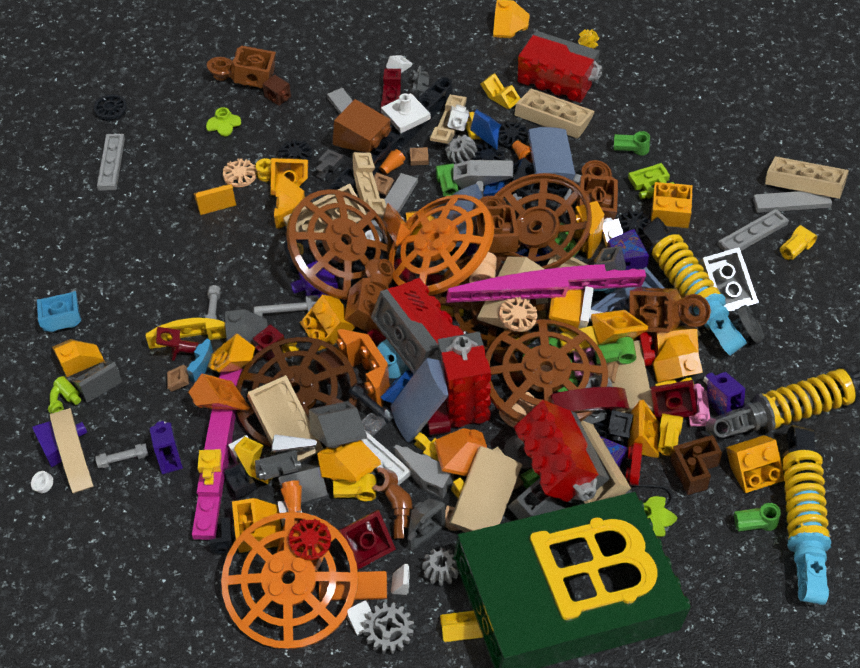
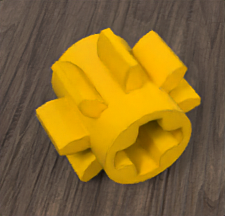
(588, 38)

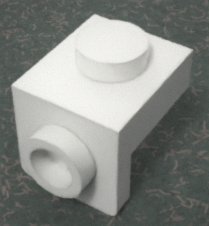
(458, 117)
(611, 229)

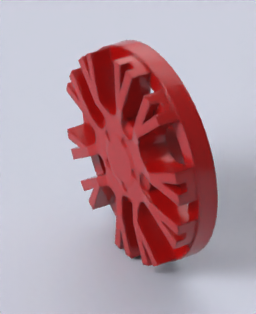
(309, 539)

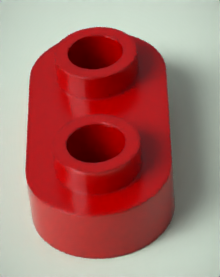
(646, 342)
(635, 454)

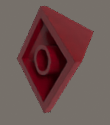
(674, 399)
(368, 539)

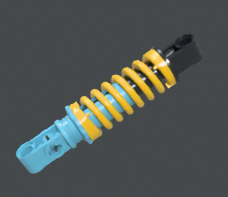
(689, 279)
(806, 513)

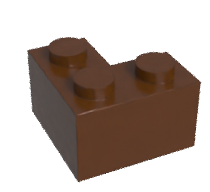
(692, 463)

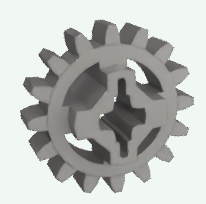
(398, 630)

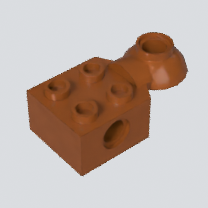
(248, 67)
(600, 187)
(505, 225)
(365, 293)
(664, 308)

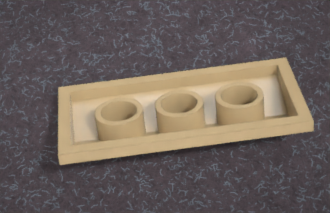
(512, 265)

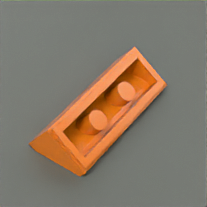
(395, 224)
(370, 586)

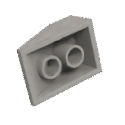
(730, 277)

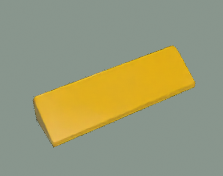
(460, 626)

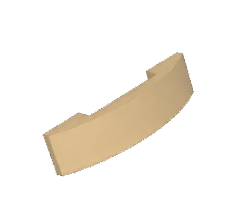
(443, 132)
(365, 183)
(71, 451)

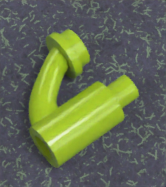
(67, 390)

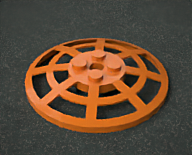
(435, 249)
(288, 594)

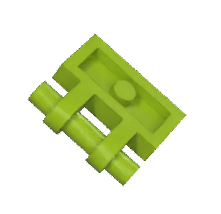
(647, 177)

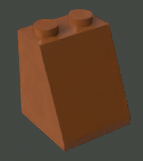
(360, 127)

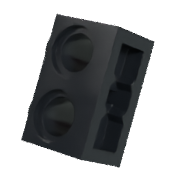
(521, 169)

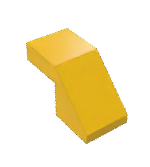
(495, 91)
(248, 452)

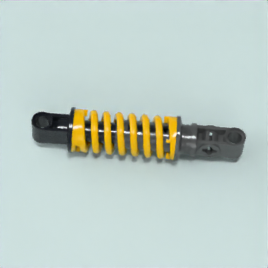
(790, 403)

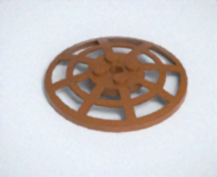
(547, 217)
(332, 240)
(539, 356)

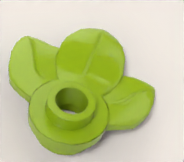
(223, 122)
(659, 515)

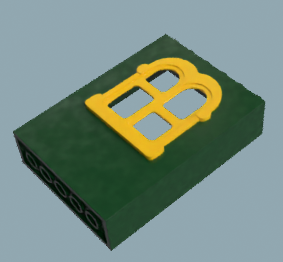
(523, 596)

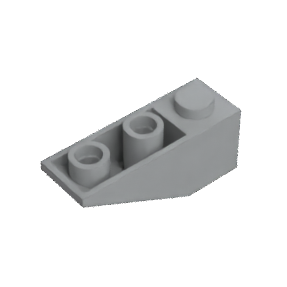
(487, 171)
(425, 471)

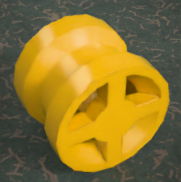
(263, 169)

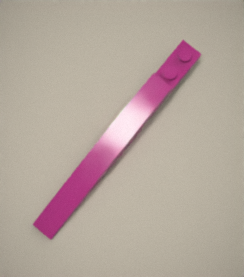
(545, 283)
(209, 496)

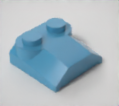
(58, 312)

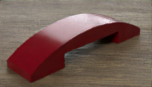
(391, 86)
(592, 399)

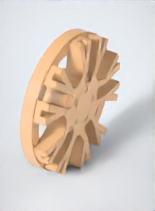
(239, 173)
(518, 314)

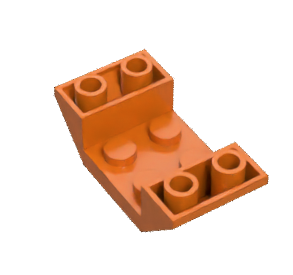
(361, 349)

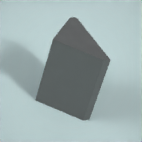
(97, 380)
(310, 479)

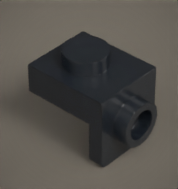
(619, 426)
(239, 480)
(223, 544)

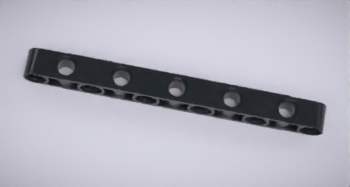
(433, 100)

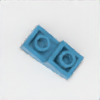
(200, 365)

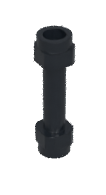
(356, 392)

